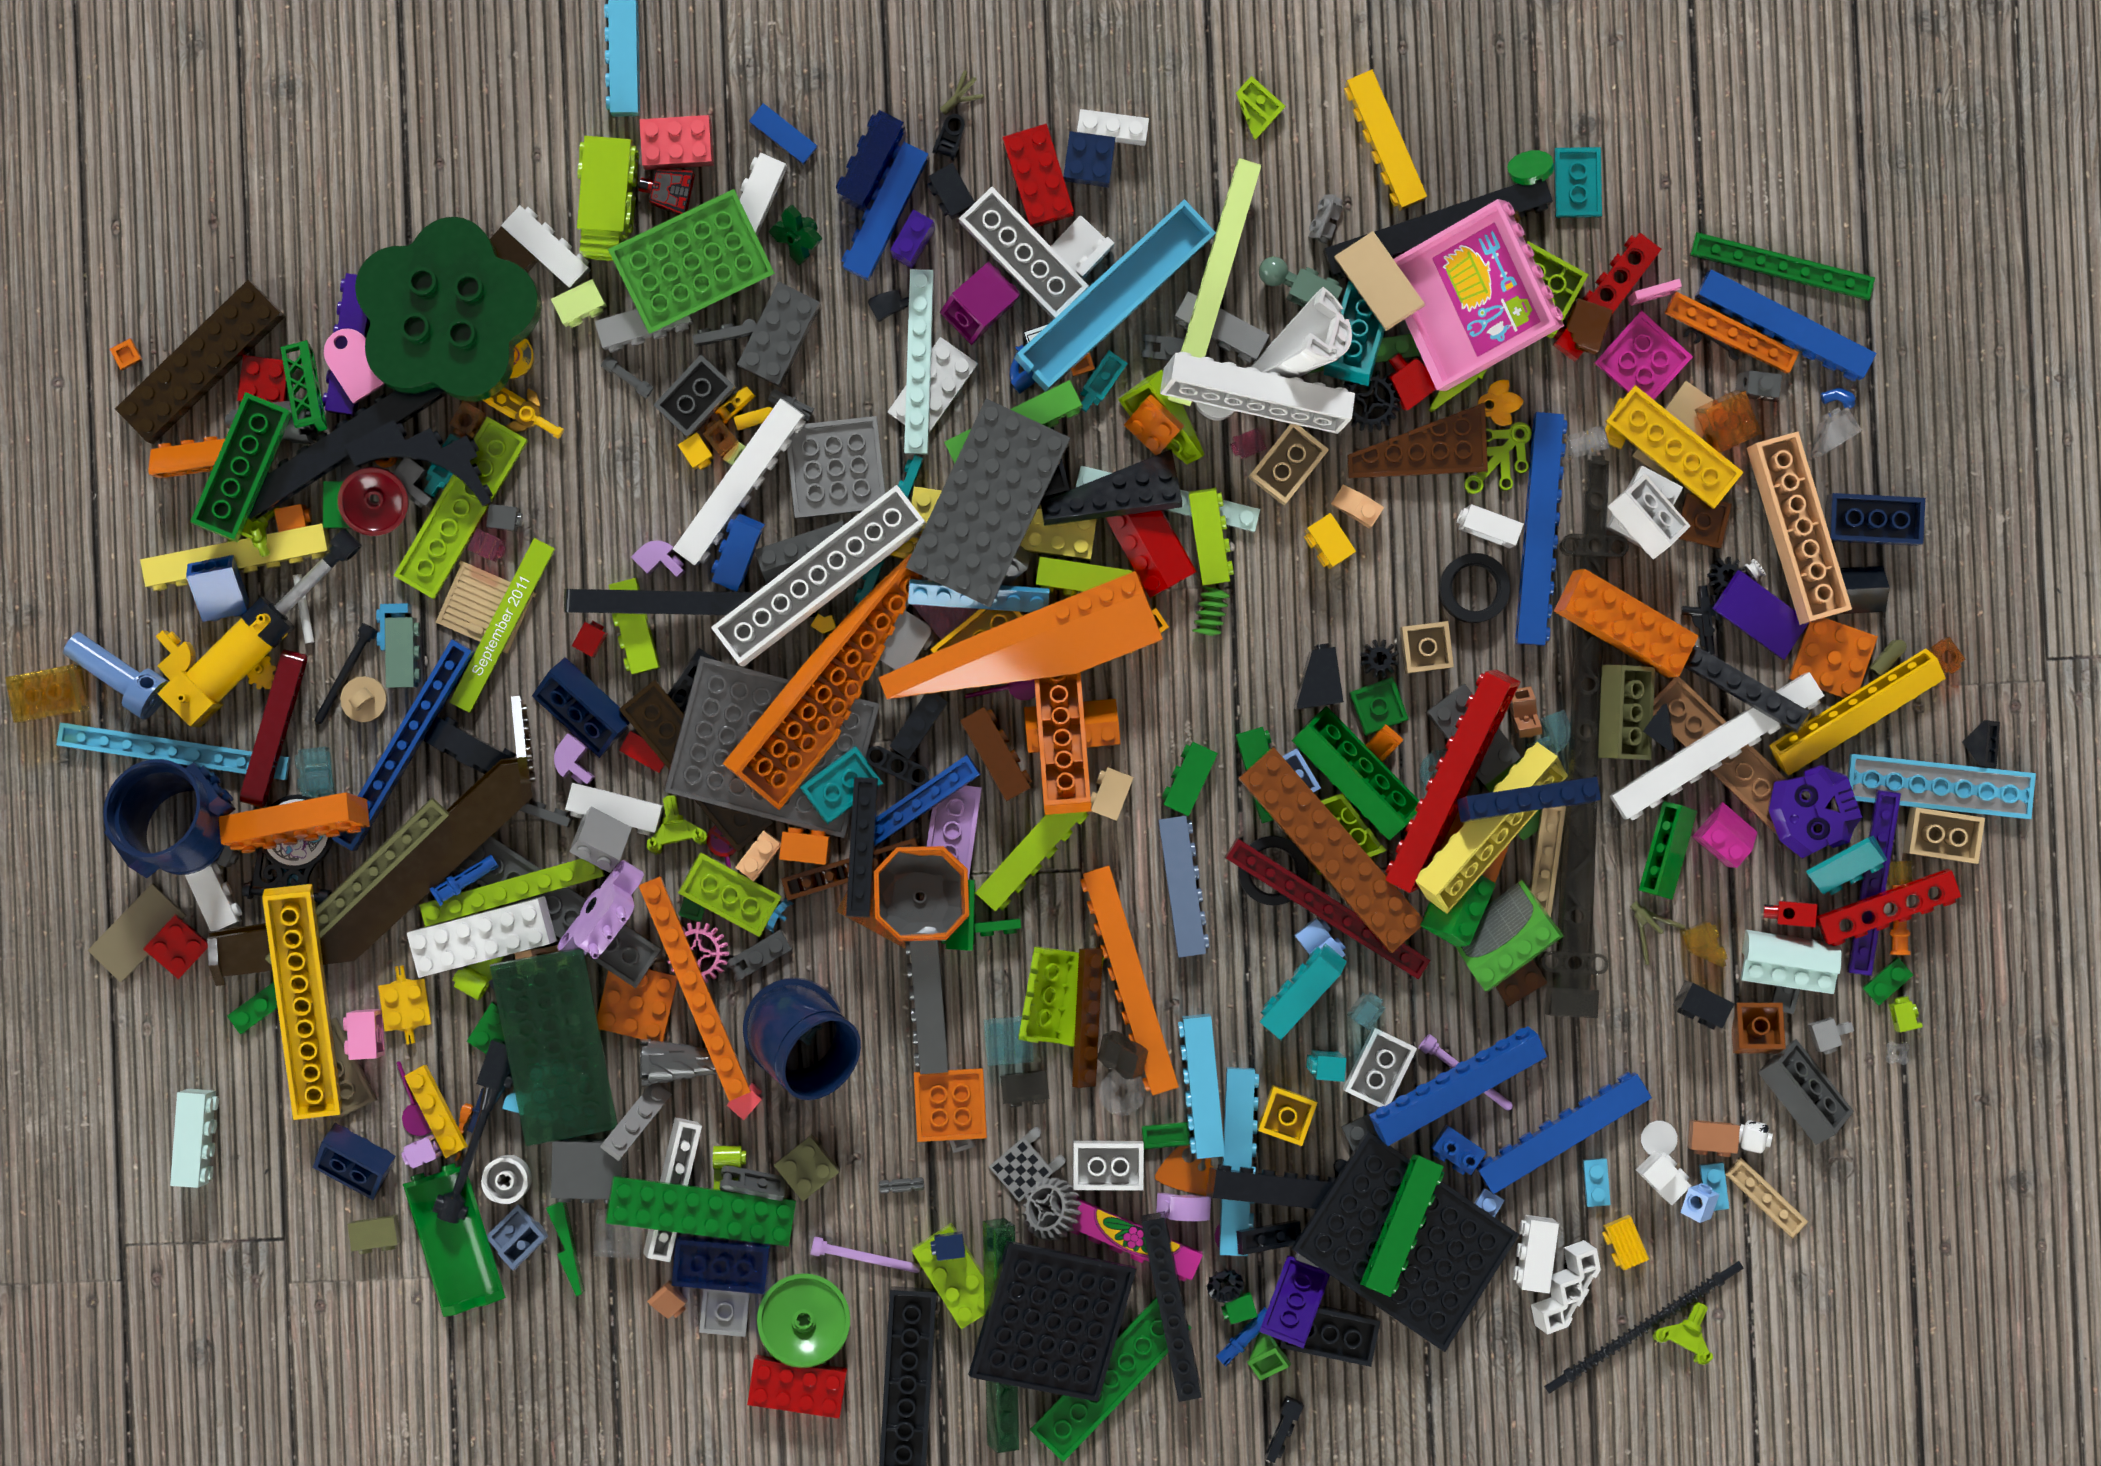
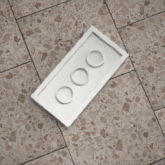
(948, 374)

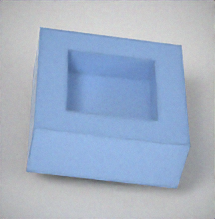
(1489, 1202)

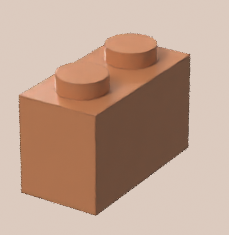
(1714, 1137)

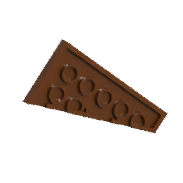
(1440, 447)

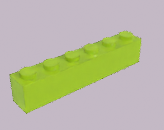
(1027, 857)

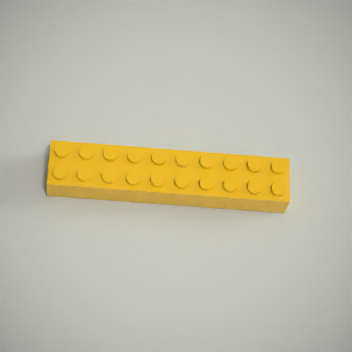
(302, 1001)

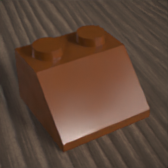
(1758, 1028)

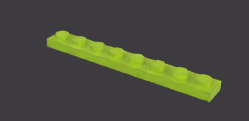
(510, 891)

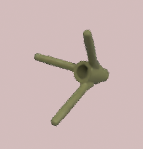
(1644, 917)

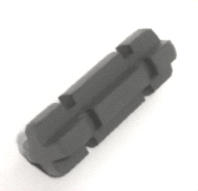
(901, 1185)

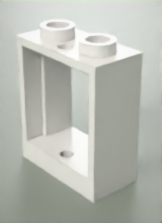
(1489, 526)

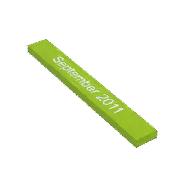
(502, 625)

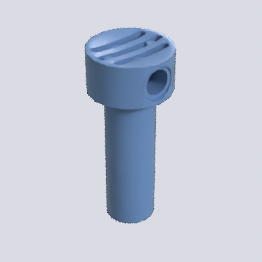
(138, 688)

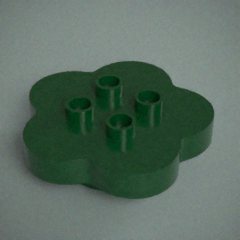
(445, 312)

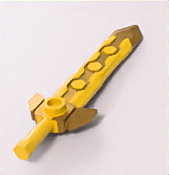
(524, 412)

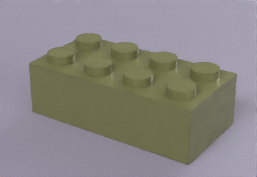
(1626, 712)

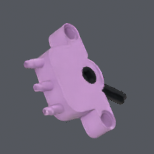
(604, 911)

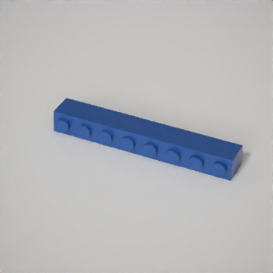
(1785, 325)
(1458, 1085)
(1563, 1132)

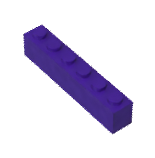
(353, 318)

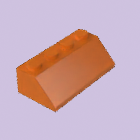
(184, 458)
(1099, 719)

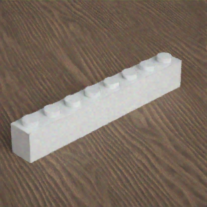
(739, 482)

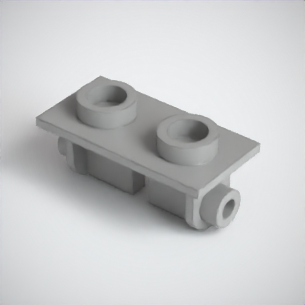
(1328, 208)

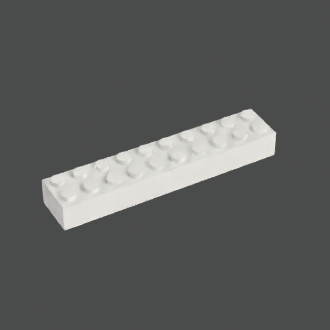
(819, 576)

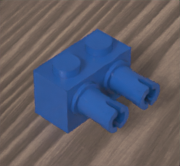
(1458, 1150)

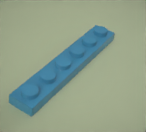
(1008, 597)

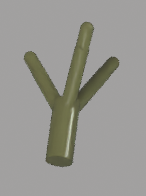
(957, 98)

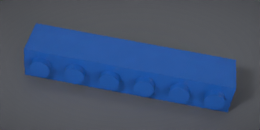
(886, 210)

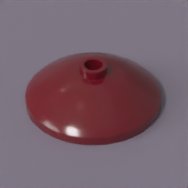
(370, 516)

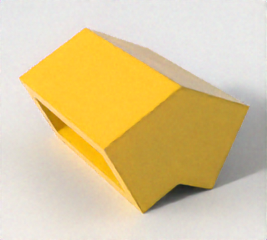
(824, 624)

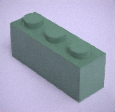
(402, 652)

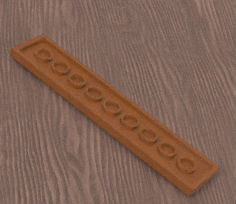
(1331, 849)

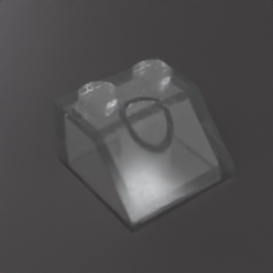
(1834, 430)

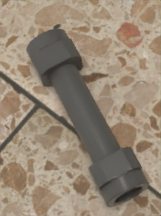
(611, 365)

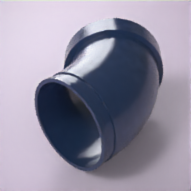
(780, 1017)

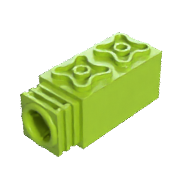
(606, 197)

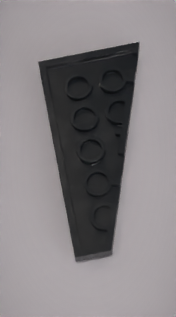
(1132, 490)

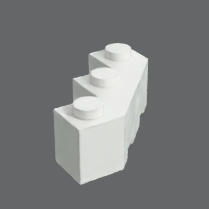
(1567, 1288)

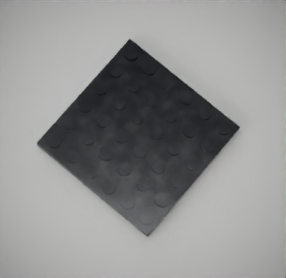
(1052, 1321)

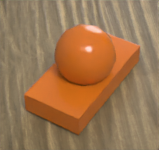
(1384, 743)

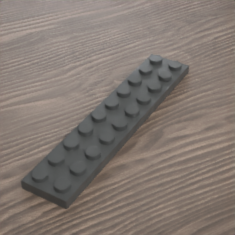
(628, 953)

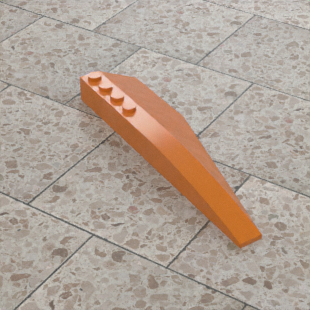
(1041, 644)
(818, 698)

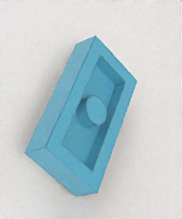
(1714, 1176)
(1596, 1182)

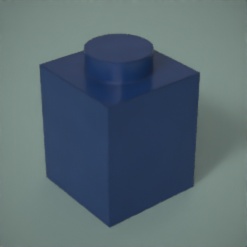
(948, 1246)

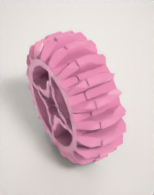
(718, 953)

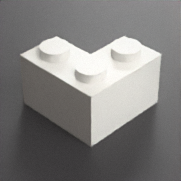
(1663, 1176)

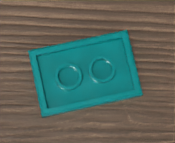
(1578, 182)
(833, 786)

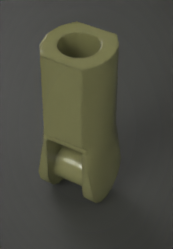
(1888, 657)

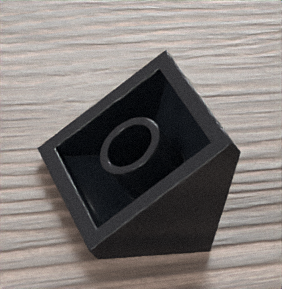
(1866, 589)

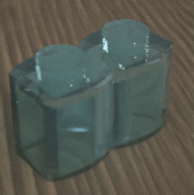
(315, 771)

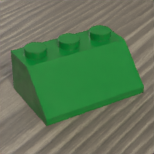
(1463, 919)
(963, 936)

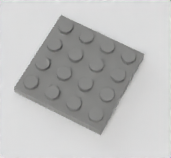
(835, 467)

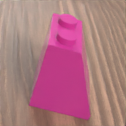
(1726, 836)

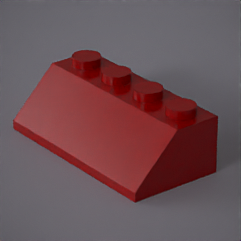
(1152, 549)

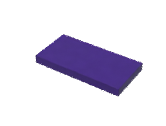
(1760, 614)
(1295, 1302)

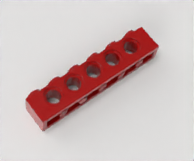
(1646, 253)
(1947, 895)

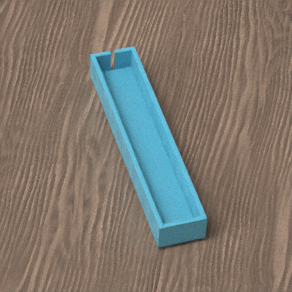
(1115, 295)

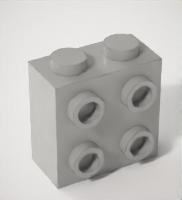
(600, 839)

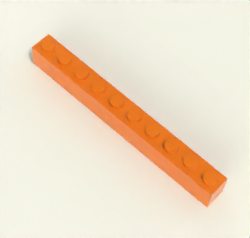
(1129, 977)
(694, 988)

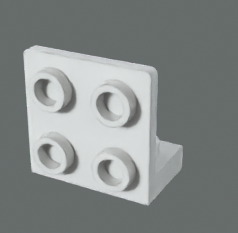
(1082, 246)

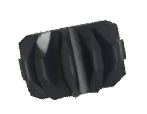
(1723, 568)
(1385, 663)

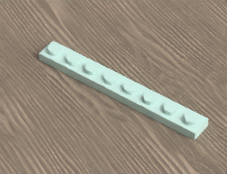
(919, 362)
(1235, 514)

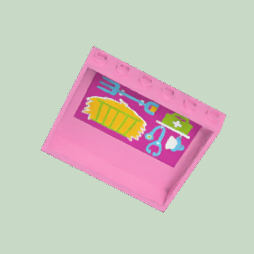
(1478, 295)

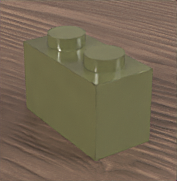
(374, 1233)

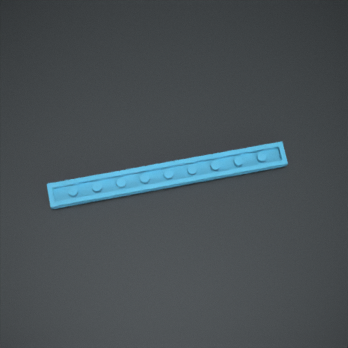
(160, 748)

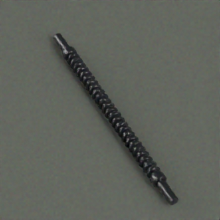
(1718, 1279)

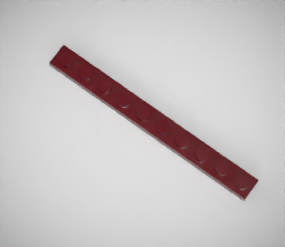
(1322, 906)

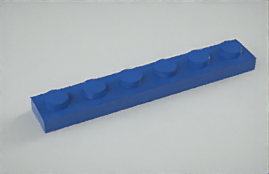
(925, 798)

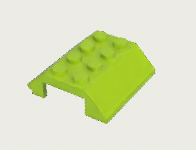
(1051, 997)

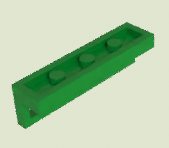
(312, 385)

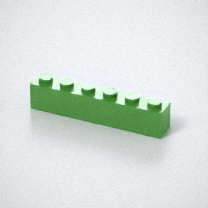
(1043, 409)

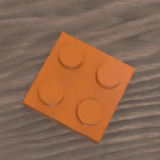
(1153, 425)

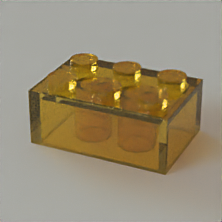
(47, 693)

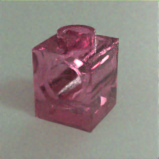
(487, 545)

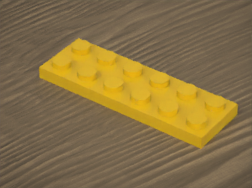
(1674, 447)

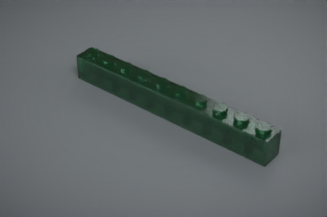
(1000, 1398)

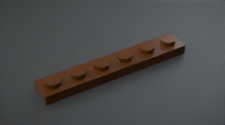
(1087, 1017)

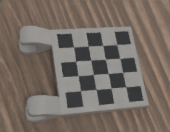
(1023, 1166)

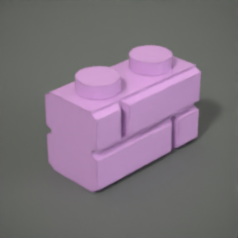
(421, 1151)

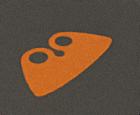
(1184, 1175)

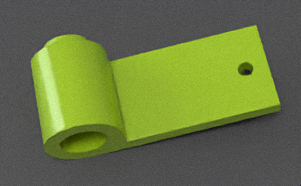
(475, 978)
(727, 1156)

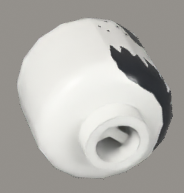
(1755, 1136)

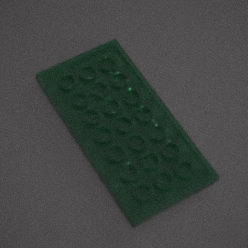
(554, 1046)

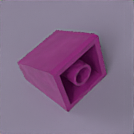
(979, 302)

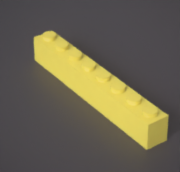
(283, 546)

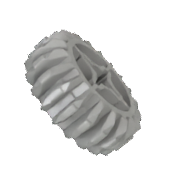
(1061, 1199)

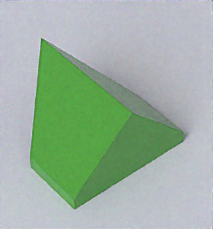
(1267, 1357)

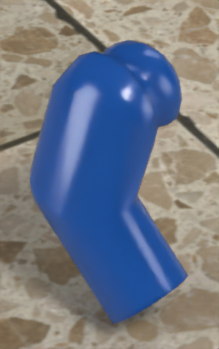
(1840, 394)

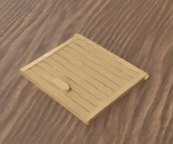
(474, 601)

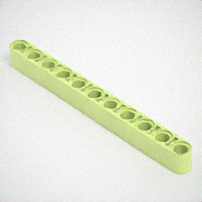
(1220, 261)

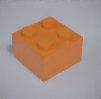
(805, 847)

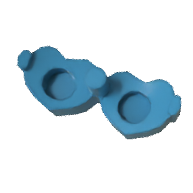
(777, 914)

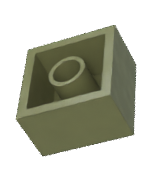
(807, 1167)

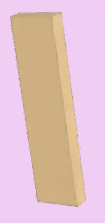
(1766, 1197)

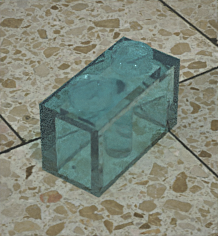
(1367, 1010)

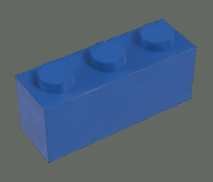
(737, 552)

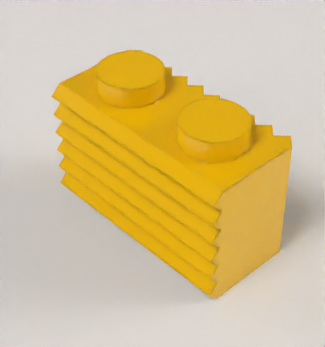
(1625, 1243)

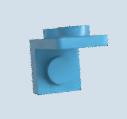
(396, 611)

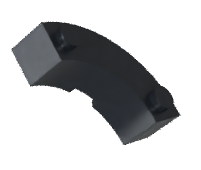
(463, 746)

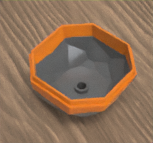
(924, 871)

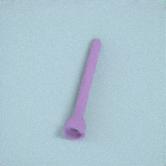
(1430, 1046)
(821, 1247)

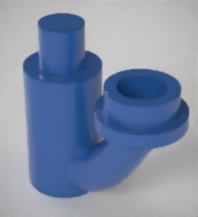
(1022, 380)

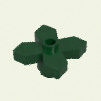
(798, 232)

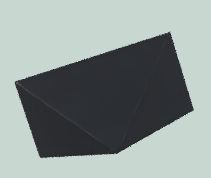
(1661, 728)
(1984, 742)

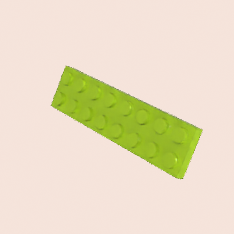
(459, 512)

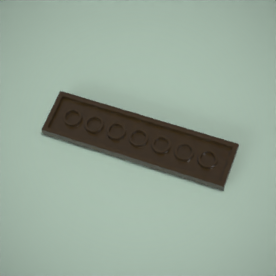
(659, 724)

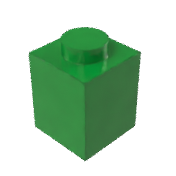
(1239, 1309)

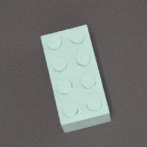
(193, 1138)

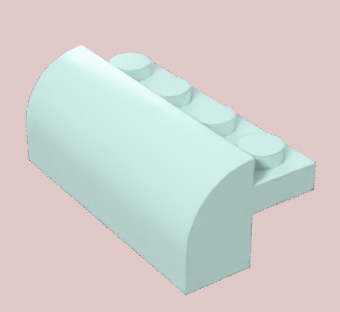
(1790, 961)

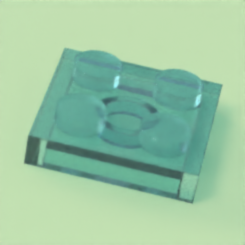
(1003, 1042)

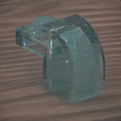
(1557, 730)

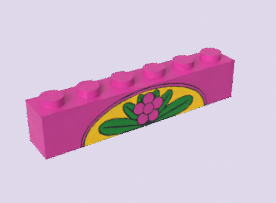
(1129, 1237)

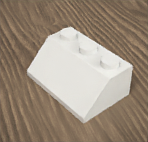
(1649, 516)

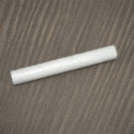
(304, 614)

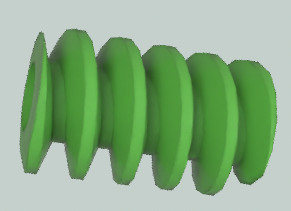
(1211, 611)

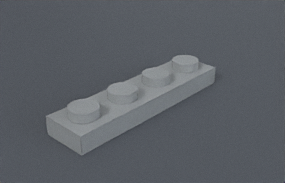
(635, 1121)

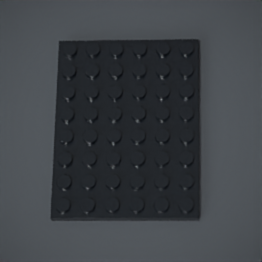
(1445, 1270)

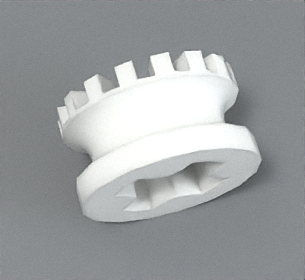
(1754, 570)

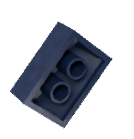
(353, 1161)

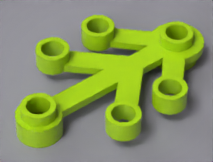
(1501, 455)

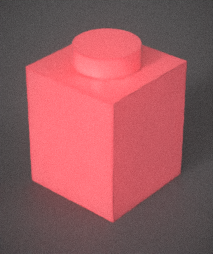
(745, 1104)

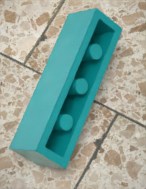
(1326, 1065)

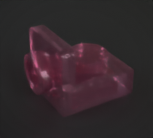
(1247, 444)

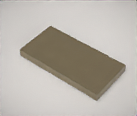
(123, 942)
(353, 1083)

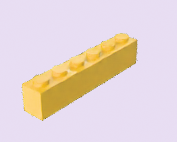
(1385, 140)

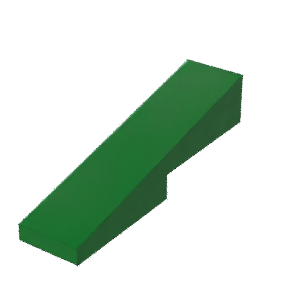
(568, 1257)

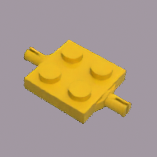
(404, 1004)

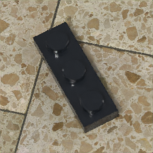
(1268, 1237)

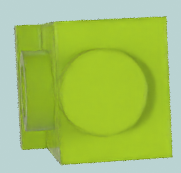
(1904, 1014)

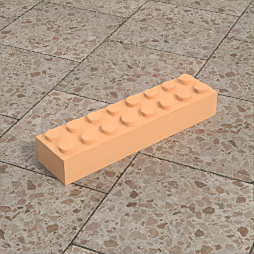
(1799, 528)

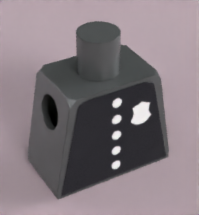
(1760, 385)

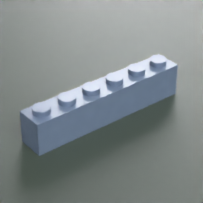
(1182, 887)

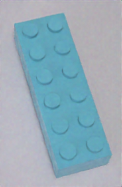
(1203, 1086)

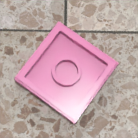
(1654, 292)

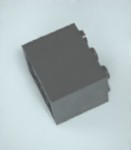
(583, 1170)

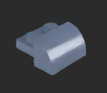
(517, 1237)

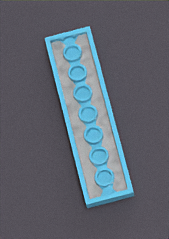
(1944, 786)

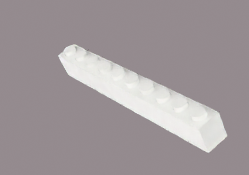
(1708, 752)

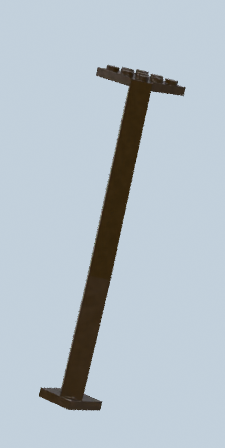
(468, 826)

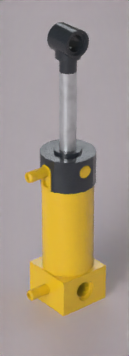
(198, 692)

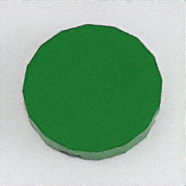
(1530, 166)

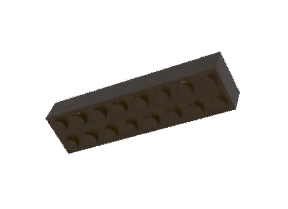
(200, 362)

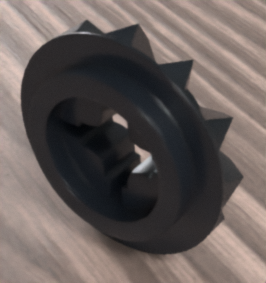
(1227, 1293)

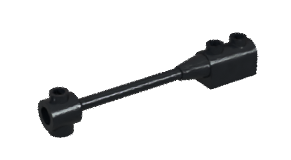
(495, 1078)

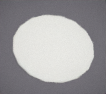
(1659, 1137)

